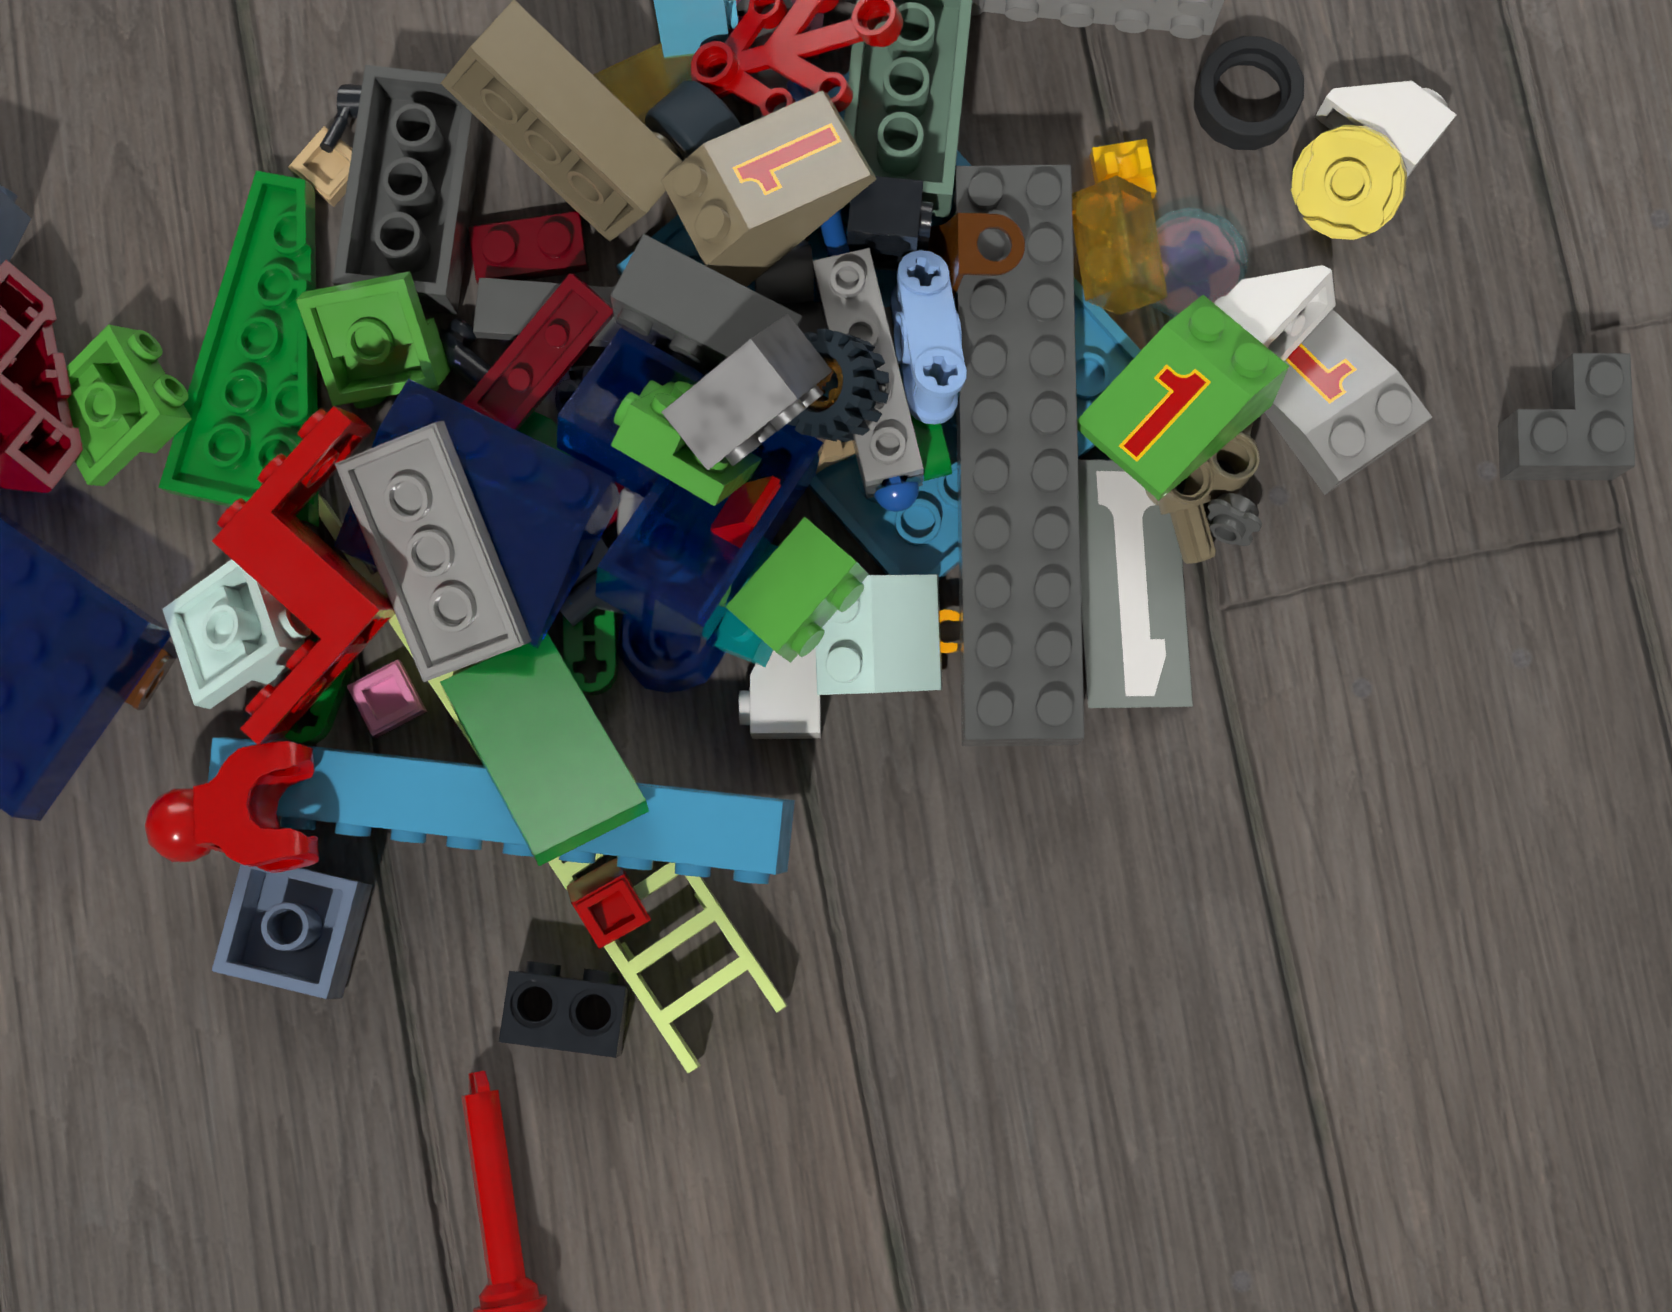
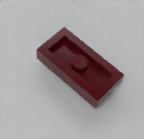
(529, 248)

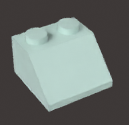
(884, 639)

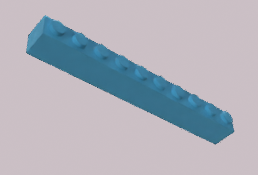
(461, 802)

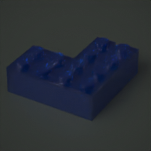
(666, 553)
(64, 666)

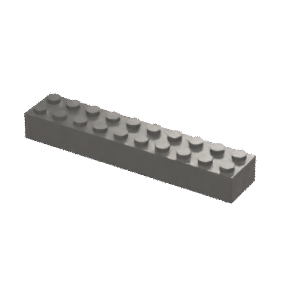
(1019, 468)

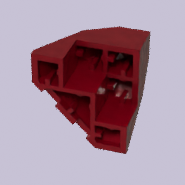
(34, 389)

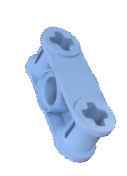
(927, 337)

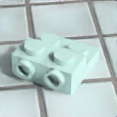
(231, 634)

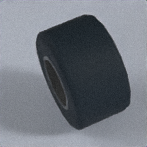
(690, 117)

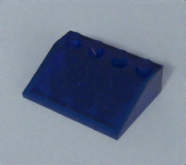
(534, 500)

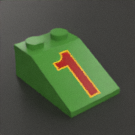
(1183, 397)

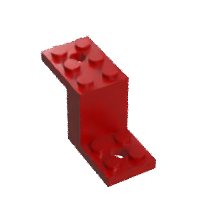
(303, 571)

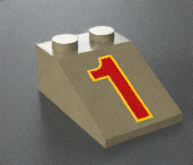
(767, 186)

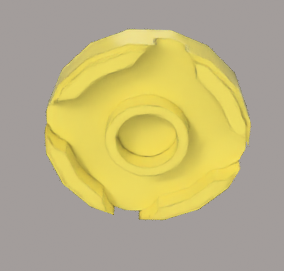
(1349, 182)

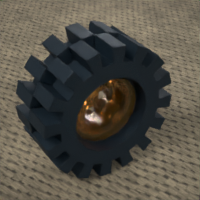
(856, 390)

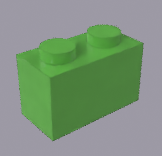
(798, 591)

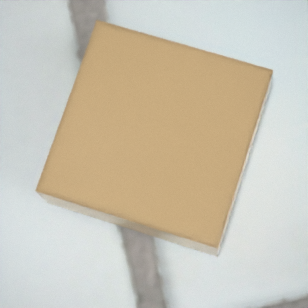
(324, 170)

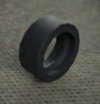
(1262, 54)

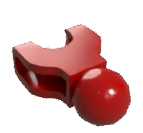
(237, 812)

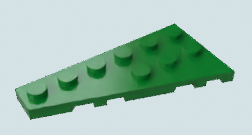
(256, 358)

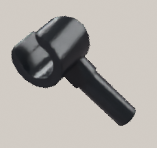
(347, 108)

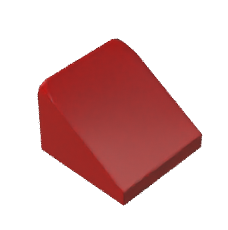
(745, 509)
(607, 903)

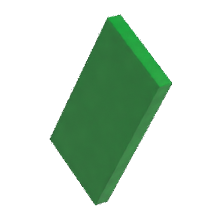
(544, 749)

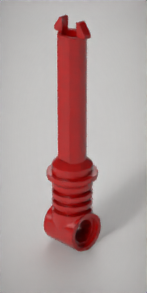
(507, 1284)

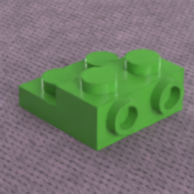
(372, 339)
(122, 401)
(656, 444)

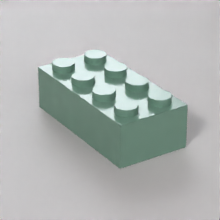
(911, 97)

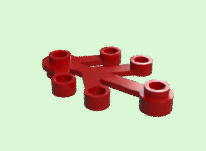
(788, 48)

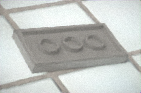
(433, 551)

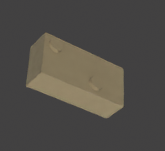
(562, 122)

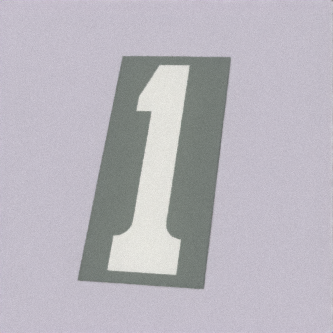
(1130, 594)

